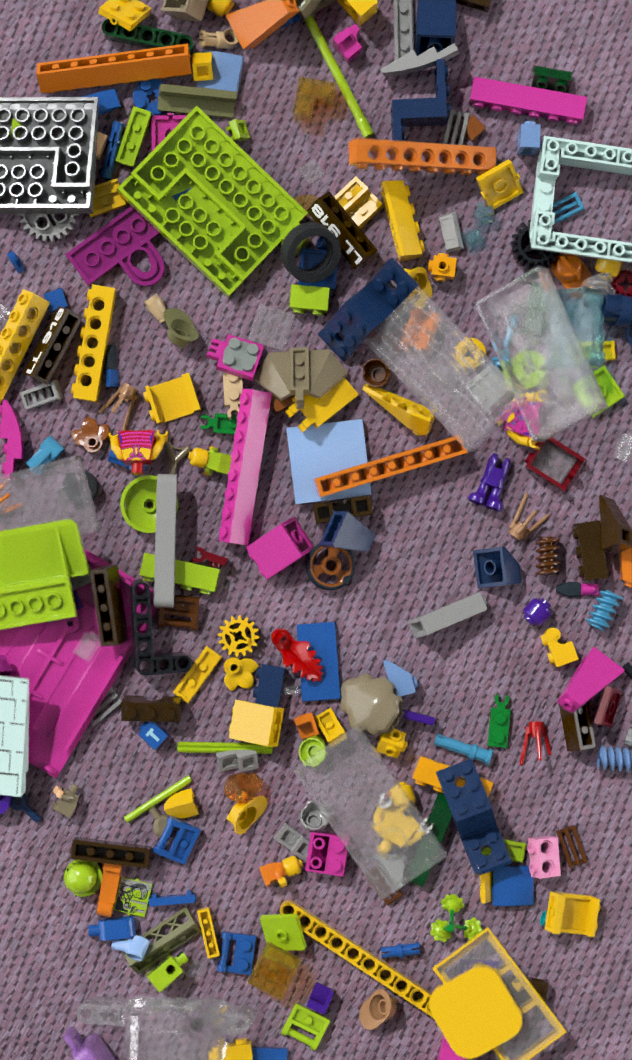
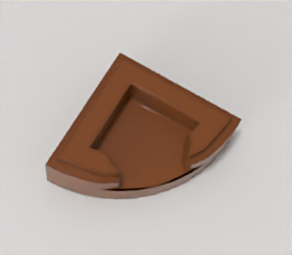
(474, 128)

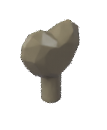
(160, 822)

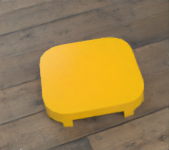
(475, 1011)

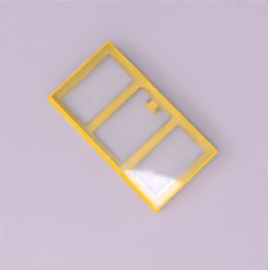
(539, 1023)

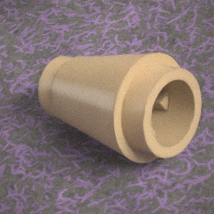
(156, 307)

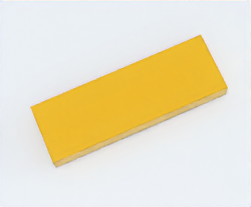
(197, 674)

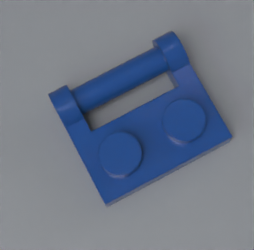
(182, 843)
(243, 953)

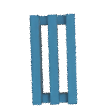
(578, 202)

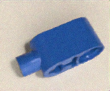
(113, 928)

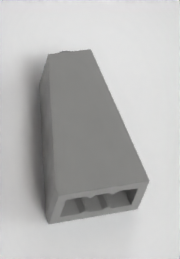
(448, 615)

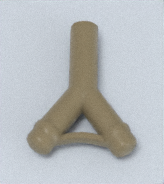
(175, 459)

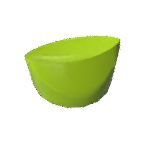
(310, 746)

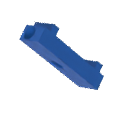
(172, 899)

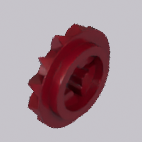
(619, 279)

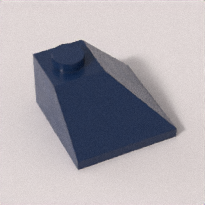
(495, 567)

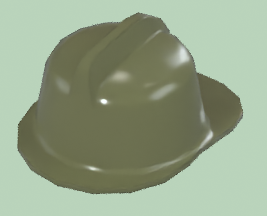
(180, 327)

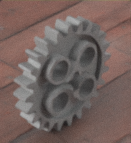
(33, 222)

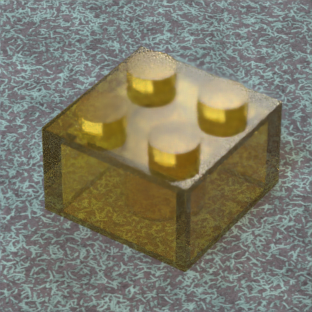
(274, 970)

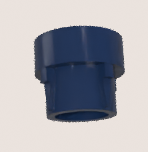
(617, 310)

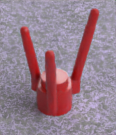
(537, 730)

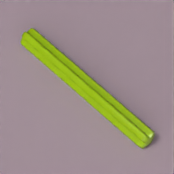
(216, 747)

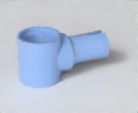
(134, 948)

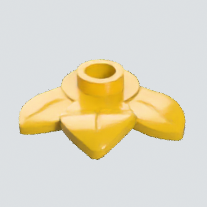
(241, 675)

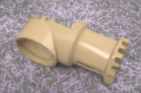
(217, 39)

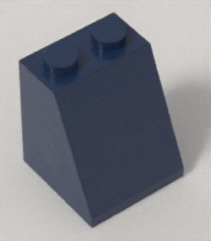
(435, 25)

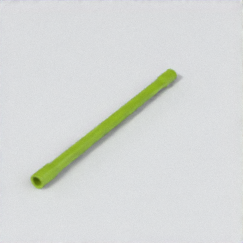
(362, 122)

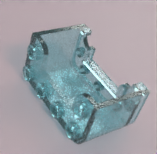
(586, 316)

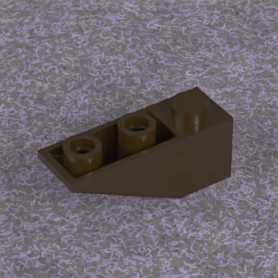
(614, 528)

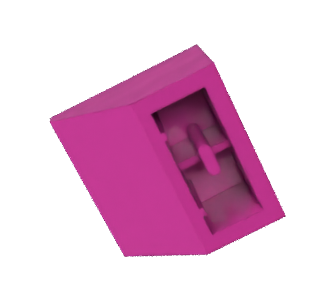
(326, 854)

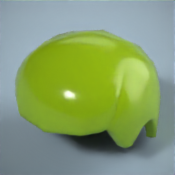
(81, 877)

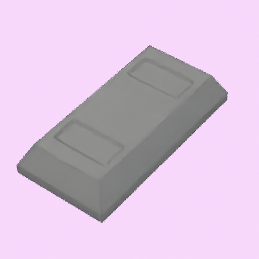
(451, 232)

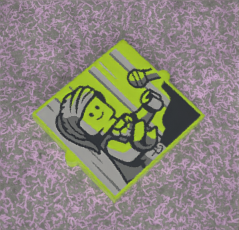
(133, 896)

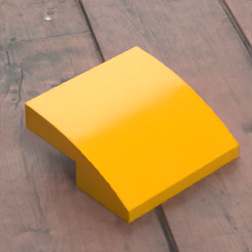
(358, 202)

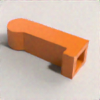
(108, 889)

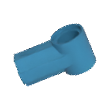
(48, 452)

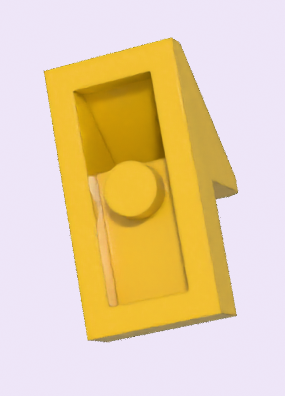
(329, 725)

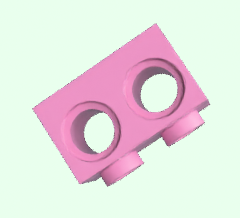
(548, 856)

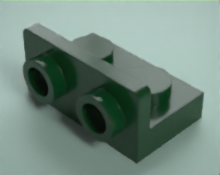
(551, 79)

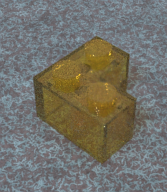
(310, 93)

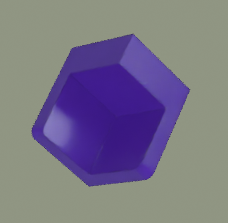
(320, 998)

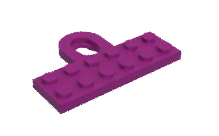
(116, 245)

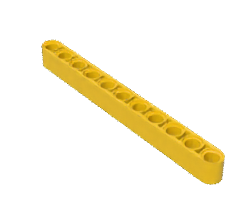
(362, 956)

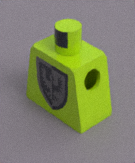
(161, 978)

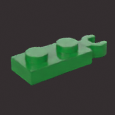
(221, 423)
(499, 723)

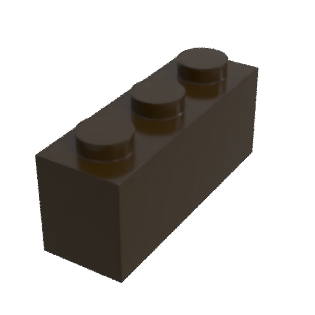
(590, 550)
(578, 728)

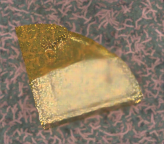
(305, 200)

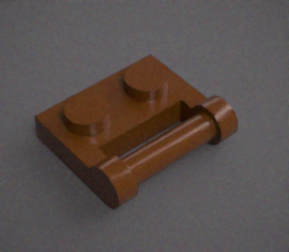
(183, 606)

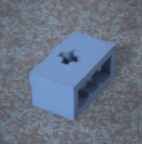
(528, 138)

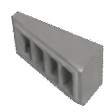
(56, 390)

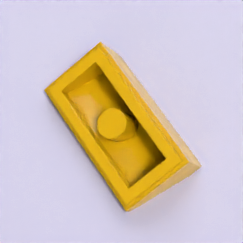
(486, 887)

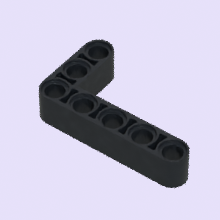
(146, 636)

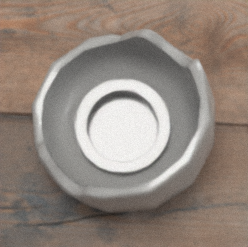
(312, 817)

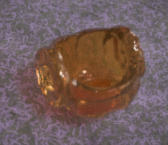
(242, 787)

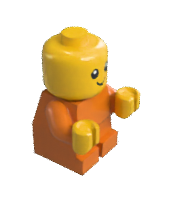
(279, 870)

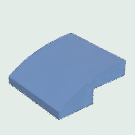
(226, 72)

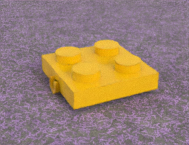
(125, 12)
(499, 184)

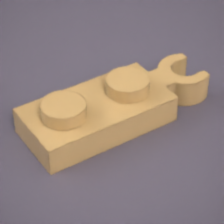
(232, 391)

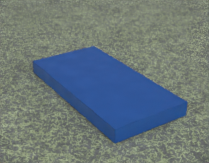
(323, 641)

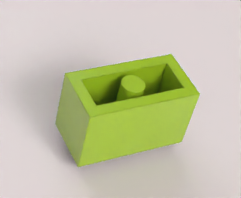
(309, 299)

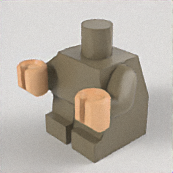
(66, 800)

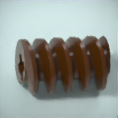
(547, 555)

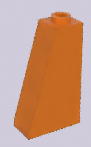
(260, 20)

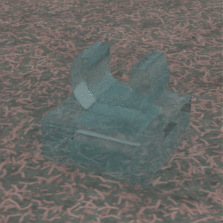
(483, 214)
(472, 238)

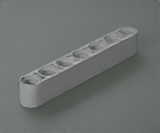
(165, 540)

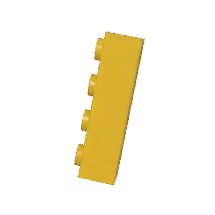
(208, 932)

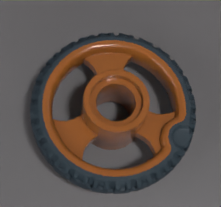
(342, 576)

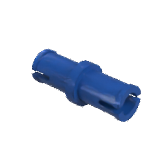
(400, 950)

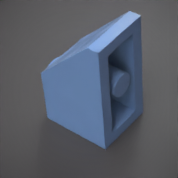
(402, 679)

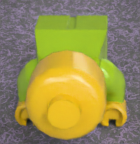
(211, 460)

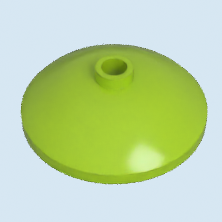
(134, 503)

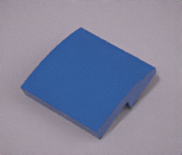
(512, 886)

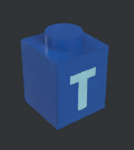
(152, 734)

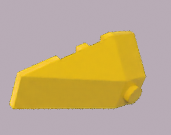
(408, 412)

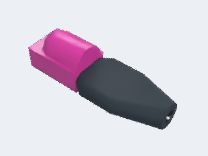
(575, 589)

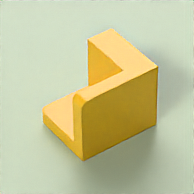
(202, 66)

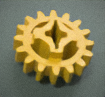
(232, 647)

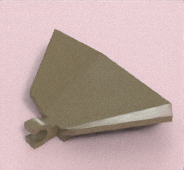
(300, 373)

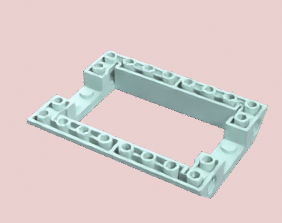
(583, 155)

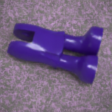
(492, 478)

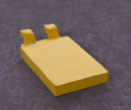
(320, 410)

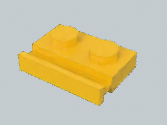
(106, 198)

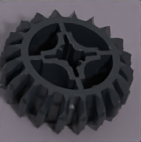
(522, 253)

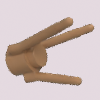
(125, 394)
(520, 530)

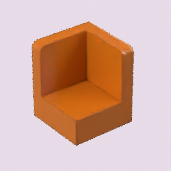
(306, 725)

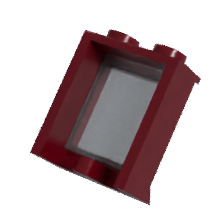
(554, 463)

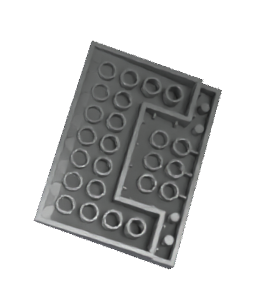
(52, 159)

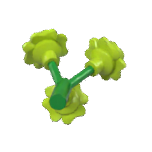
(442, 929)

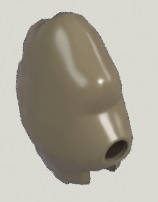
(371, 704)

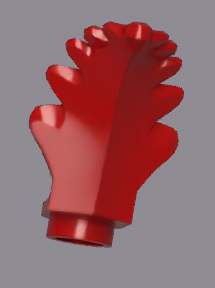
(297, 654)

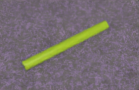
(157, 799)

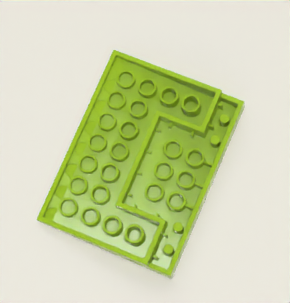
(230, 213)

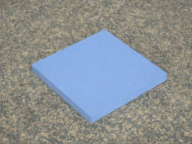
(323, 452)

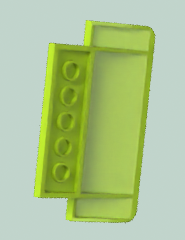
(37, 572)

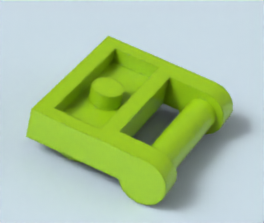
(307, 1020)

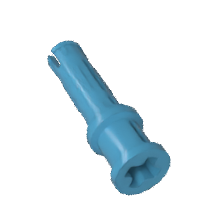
(472, 751)

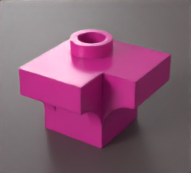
(347, 44)

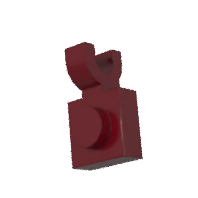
(215, 560)

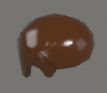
(376, 373)

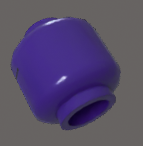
(537, 612)

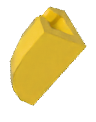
(181, 804)

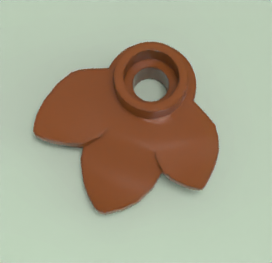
(91, 432)

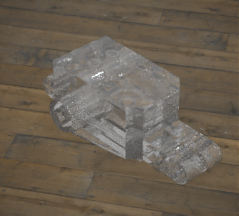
(170, 1025)

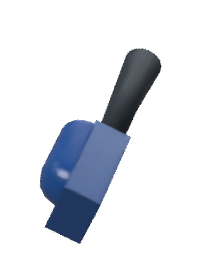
(111, 373)

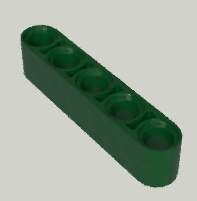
(139, 33)
(440, 816)

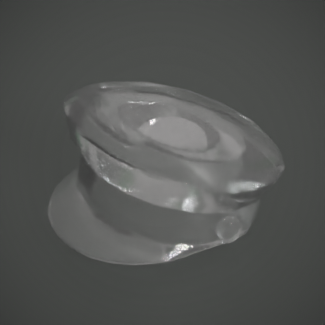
(600, 282)

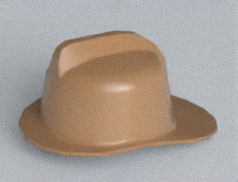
(377, 1009)

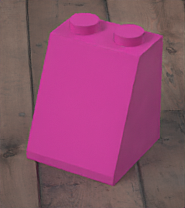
(280, 548)

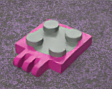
(236, 356)

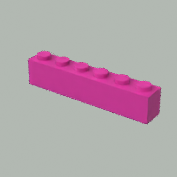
(527, 100)

